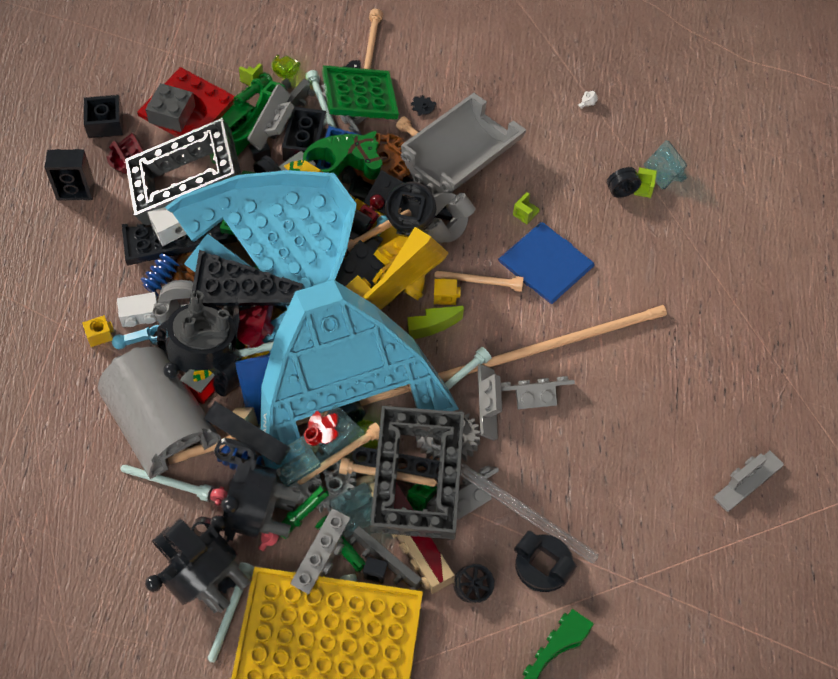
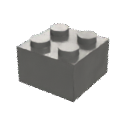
(170, 107)

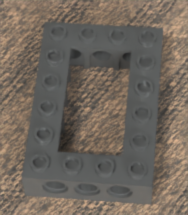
(147, 165)
(421, 423)

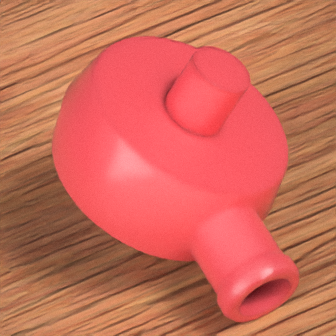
(218, 495)
(268, 540)

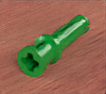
(256, 86)
(295, 517)
(348, 551)

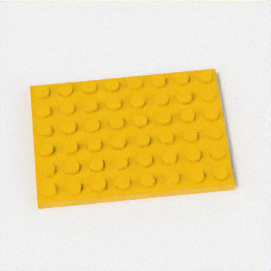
(329, 634)

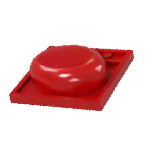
(209, 100)

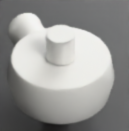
(588, 99)

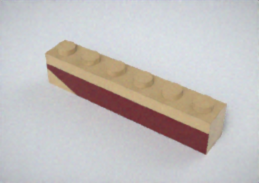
(422, 552)

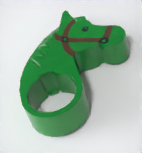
(346, 150)

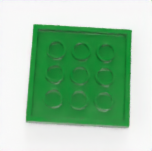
(359, 92)

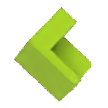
(250, 73)
(647, 178)
(524, 209)

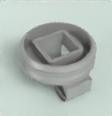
(460, 209)
(168, 298)

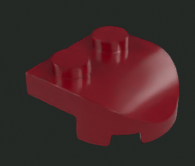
(125, 149)
(255, 325)

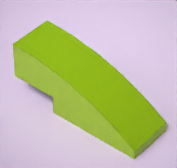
(434, 321)

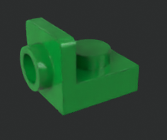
(420, 495)

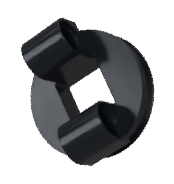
(412, 192)
(528, 549)

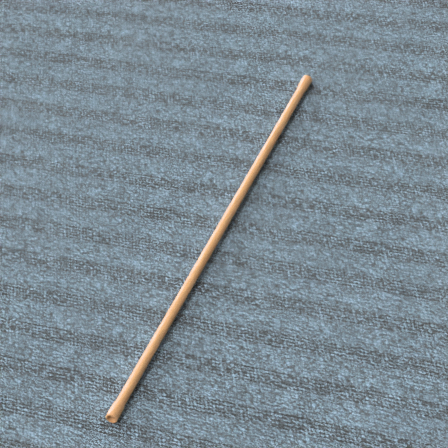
(649, 314)

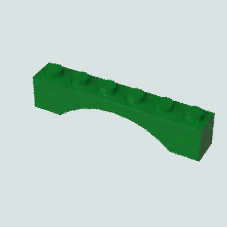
(241, 134)
(569, 635)

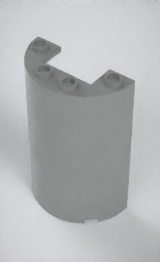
(457, 146)
(152, 410)

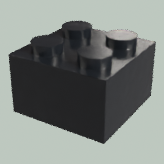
(103, 116)

